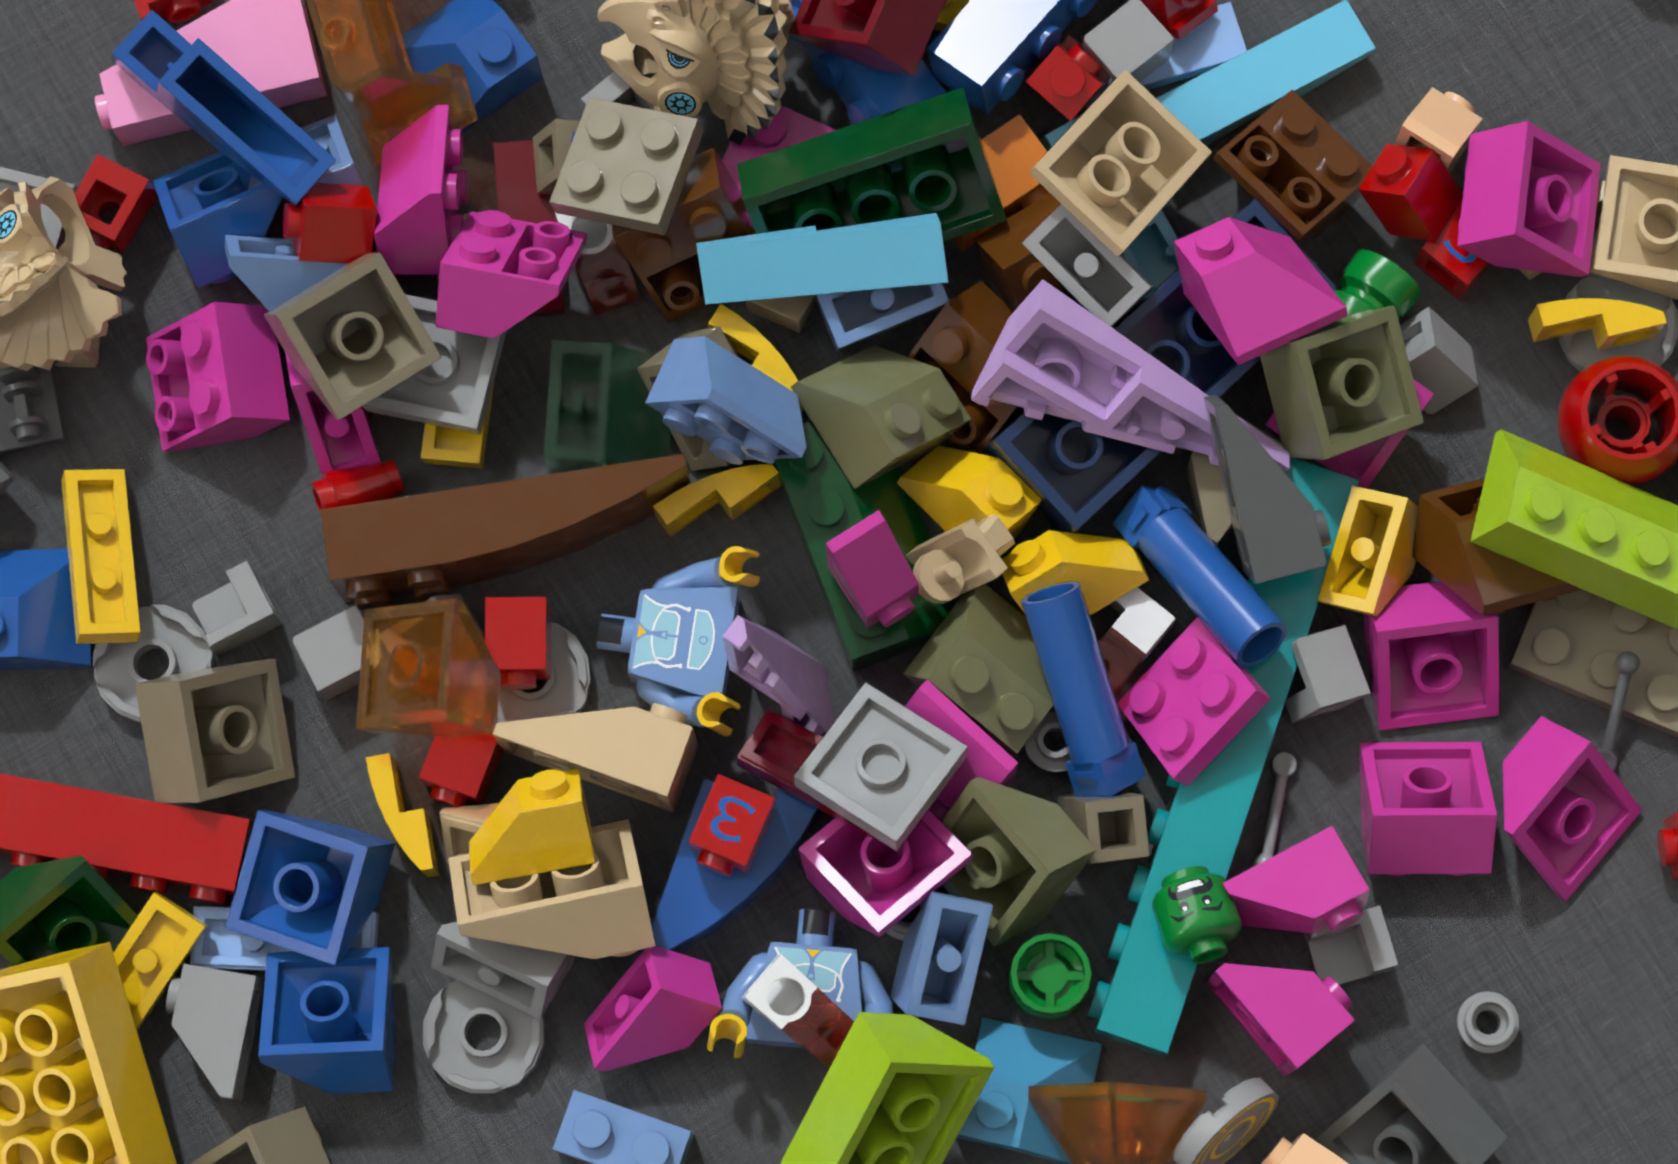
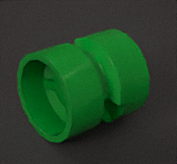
(1375, 283)
(1049, 976)

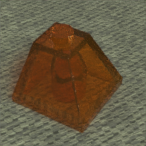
(426, 672)
(1117, 1119)

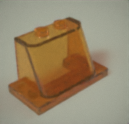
(374, 73)

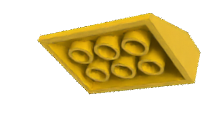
(74, 1066)

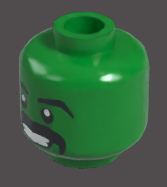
(1196, 914)

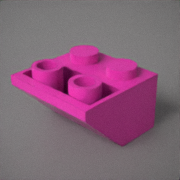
(421, 194)
(503, 271)
(216, 377)

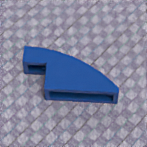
(222, 107)
(701, 900)

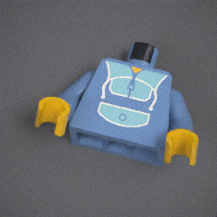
(679, 640)
(834, 970)

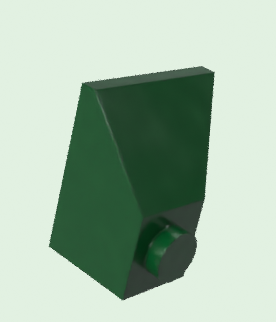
(58, 910)

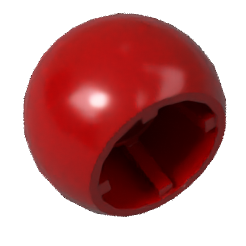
(1590, 441)

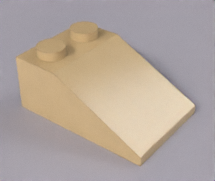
(1120, 162)
(1639, 225)
(615, 749)
(568, 911)

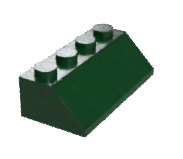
(880, 170)
(828, 505)

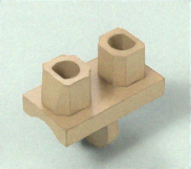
(960, 559)

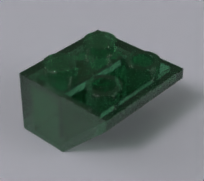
(599, 408)

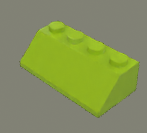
(1580, 527)
(891, 1096)

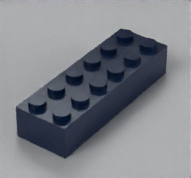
(1083, 470)

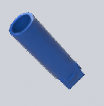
(1201, 575)
(1081, 692)

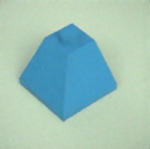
(1023, 1059)

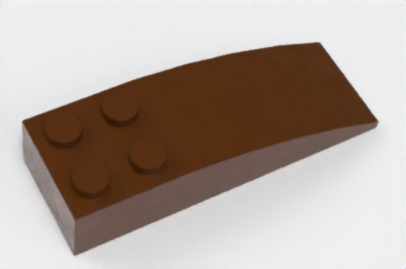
(487, 529)

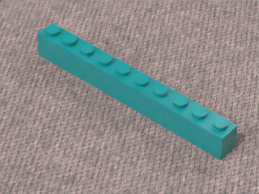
(1209, 814)

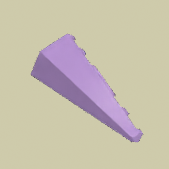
(1080, 369)
(781, 673)

